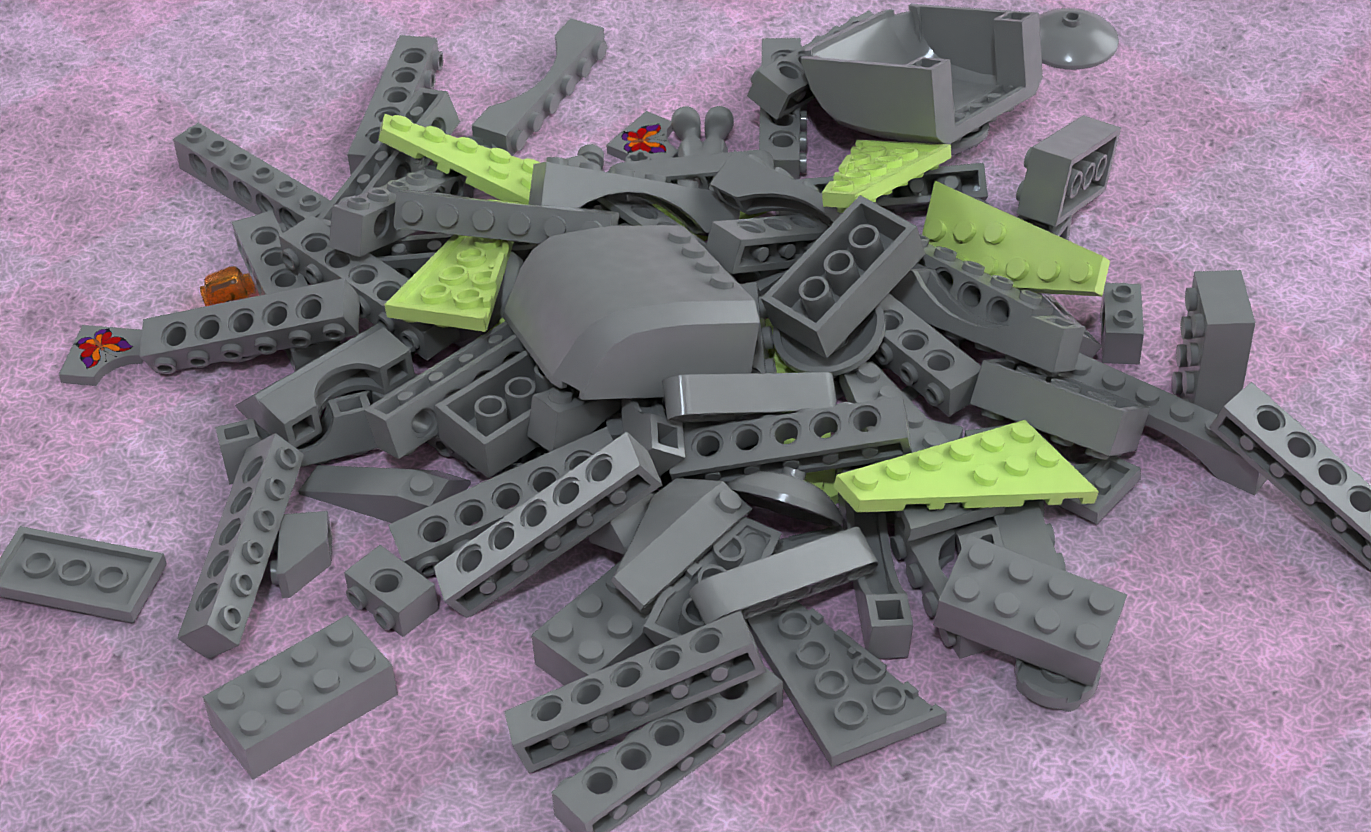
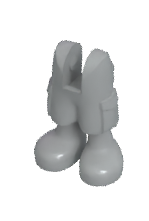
(687, 127)

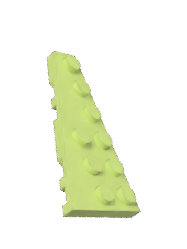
(879, 167)
(486, 168)
(1012, 246)
(455, 284)
(979, 470)

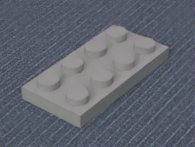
(78, 574)

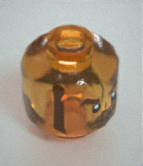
(226, 286)

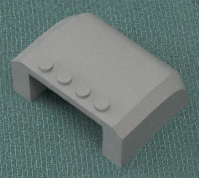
(926, 71)
(630, 309)

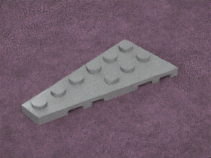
(869, 383)
(839, 685)

